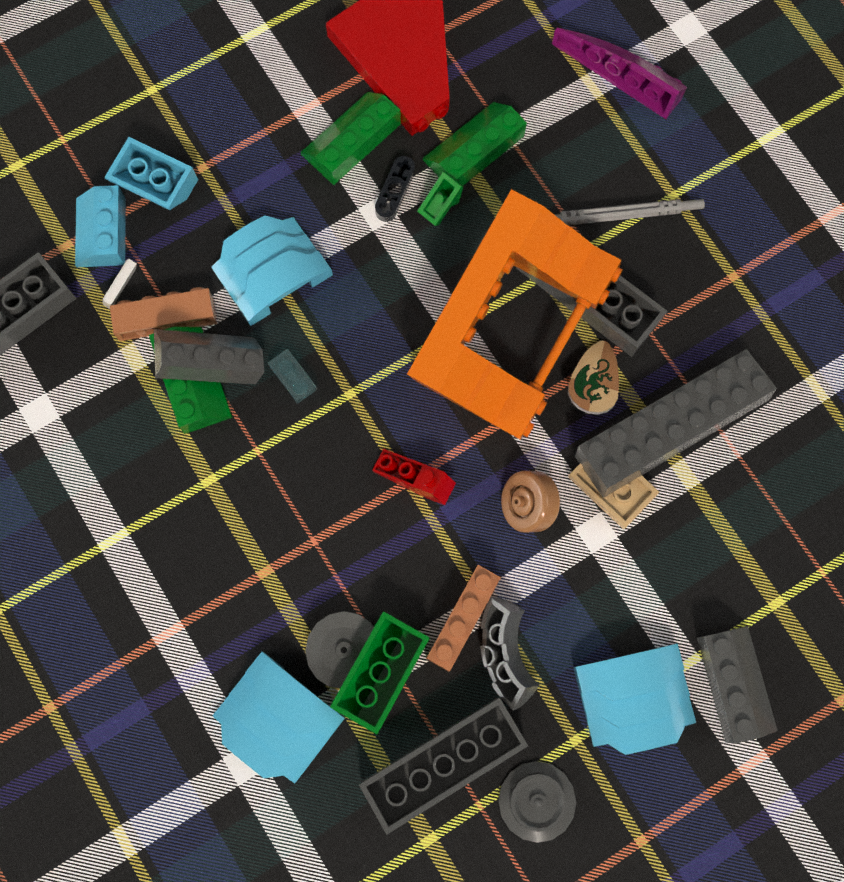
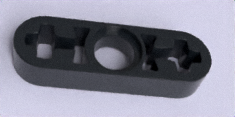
(393, 178)

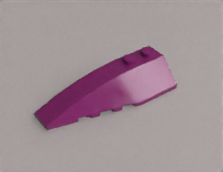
(624, 70)

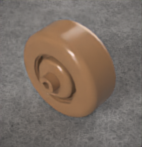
(530, 501)

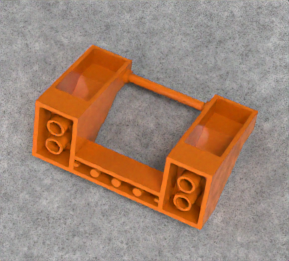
(546, 248)

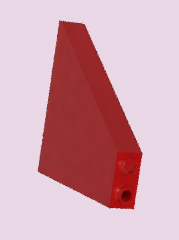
(398, 54)

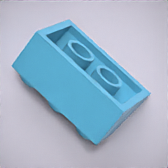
(152, 174)
(100, 227)

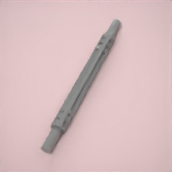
(629, 211)

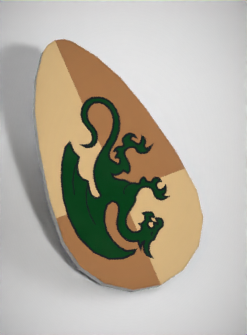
(595, 380)

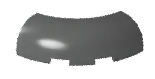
(502, 654)

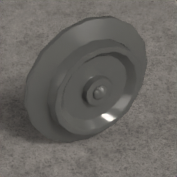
(336, 645)
(537, 801)

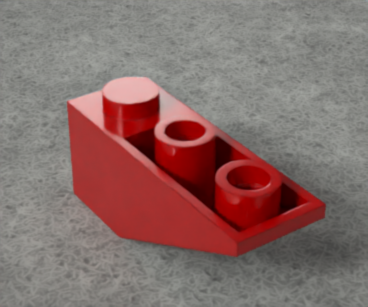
(415, 476)

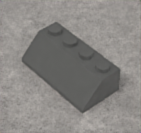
(207, 357)
(737, 685)

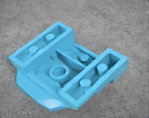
(267, 264)
(636, 699)
(275, 721)

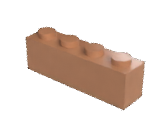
(175, 309)
(463, 618)

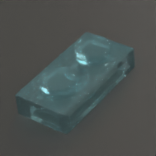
(292, 376)

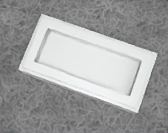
(119, 283)

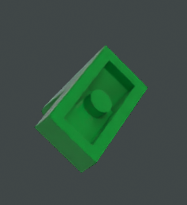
(442, 196)

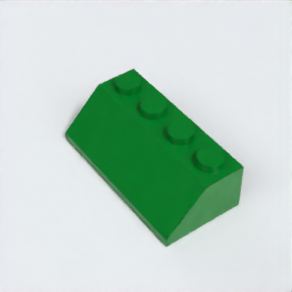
(353, 136)
(477, 143)
(195, 402)
(380, 672)

